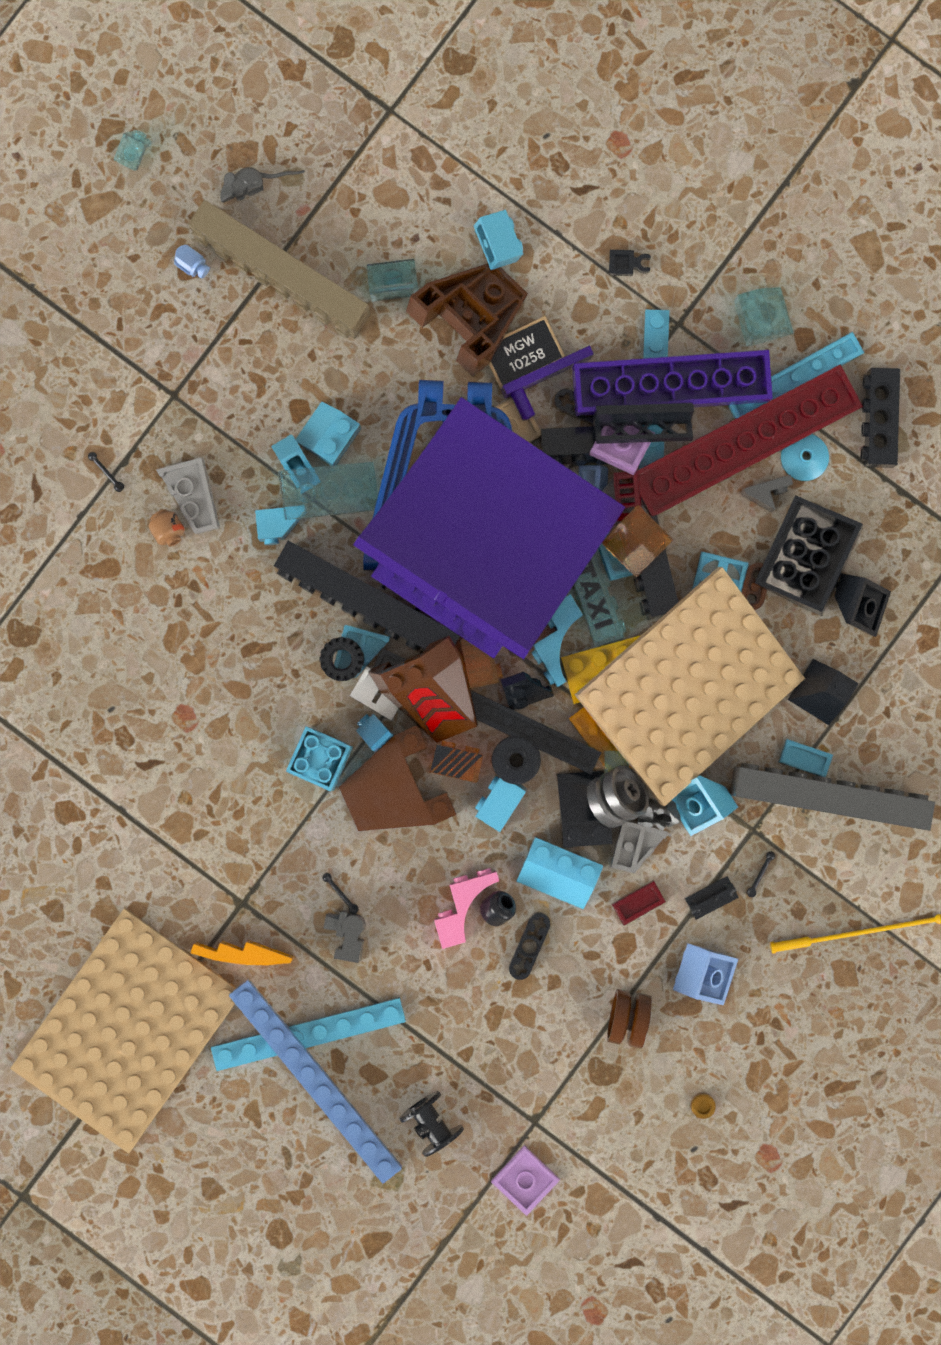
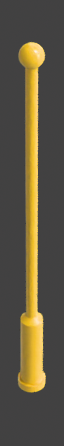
(807, 941)

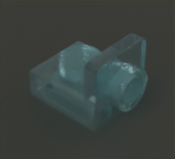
(132, 149)

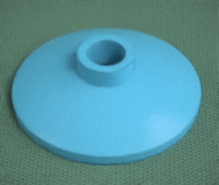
(805, 469)

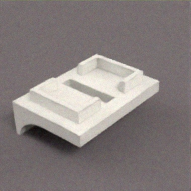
(365, 692)

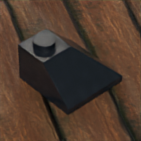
(861, 602)
(823, 691)

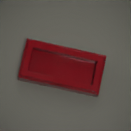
(638, 902)

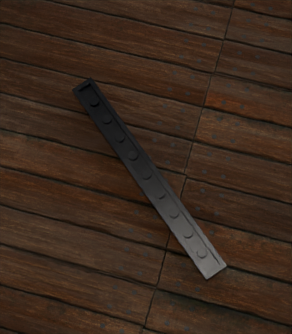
(516, 724)

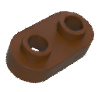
(750, 587)

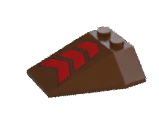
(430, 690)

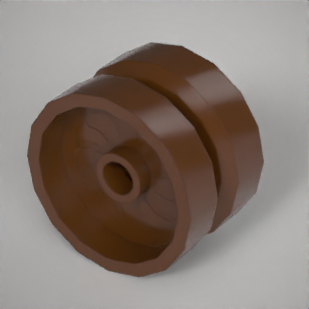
(634, 1018)

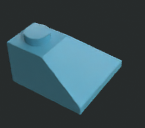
(703, 804)

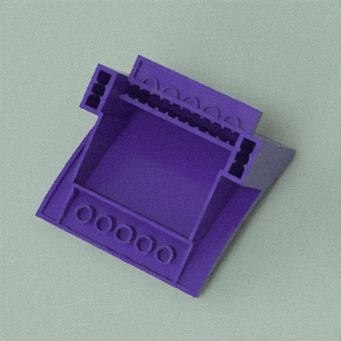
(487, 532)

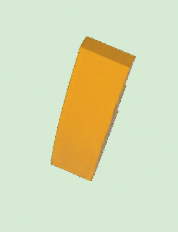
(251, 954)

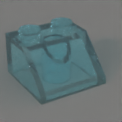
(763, 315)

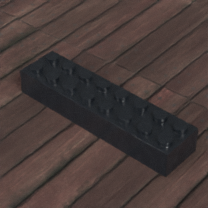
(359, 598)

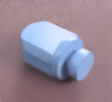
(191, 261)

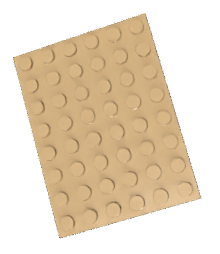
(690, 686)
(126, 1030)

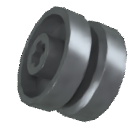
(617, 796)

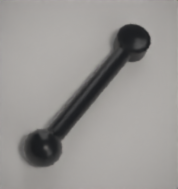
(118, 486)
(751, 892)
(353, 908)

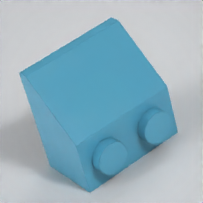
(328, 433)

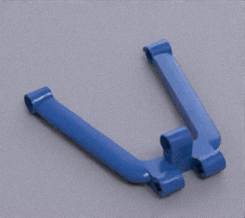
(428, 409)

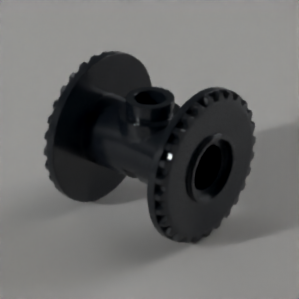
(529, 766)
(428, 1126)

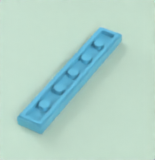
(834, 354)

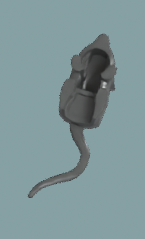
(248, 182)
(660, 815)

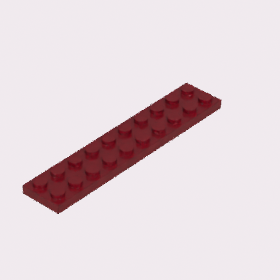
(746, 440)

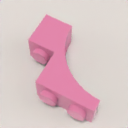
(451, 925)

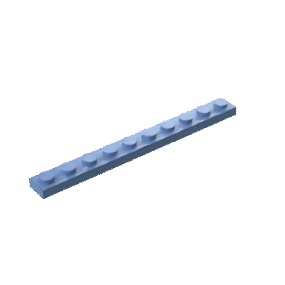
(315, 1081)

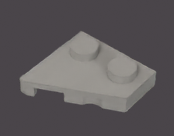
(635, 845)

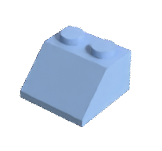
(705, 974)

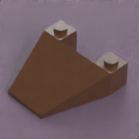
(476, 305)
(385, 792)

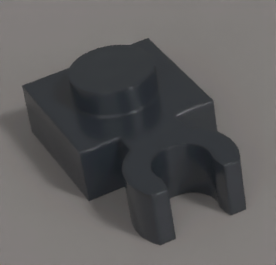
(623, 262)

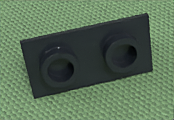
(711, 897)

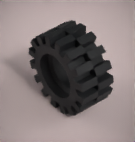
(335, 645)

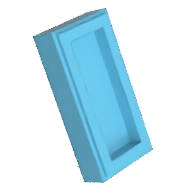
(805, 758)

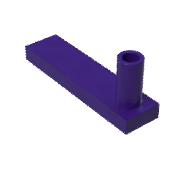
(516, 388)

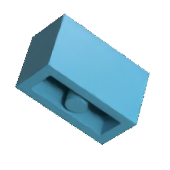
(498, 239)
(500, 803)

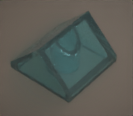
(392, 279)

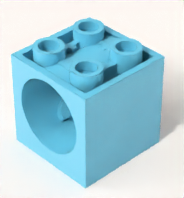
(319, 759)

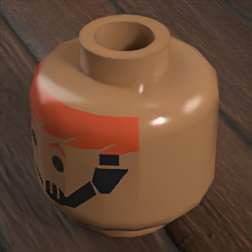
(166, 528)

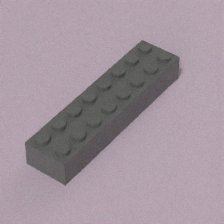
(837, 798)

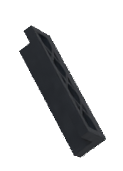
(643, 414)

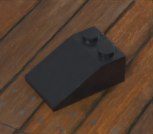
(577, 820)

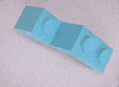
(548, 649)

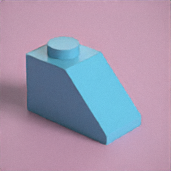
(290, 454)
(273, 526)

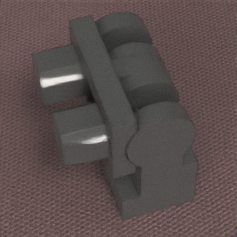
(350, 927)

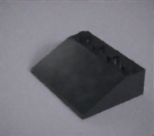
(809, 555)

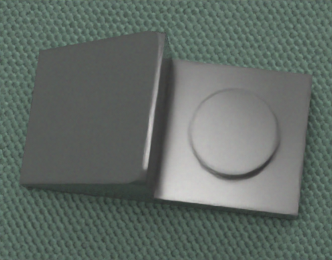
(761, 492)

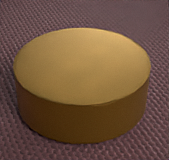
(703, 1105)

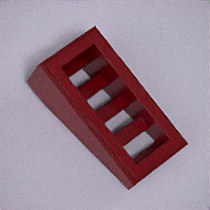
(636, 494)

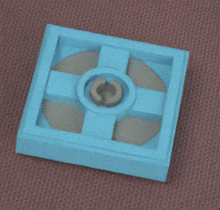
(709, 562)

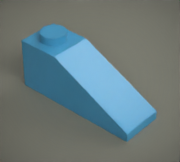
(373, 732)

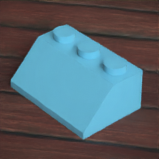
(559, 873)

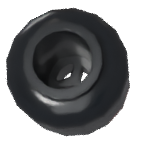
(498, 908)

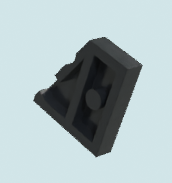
(523, 690)

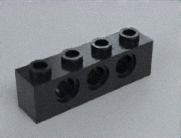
(889, 381)

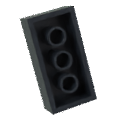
(656, 586)

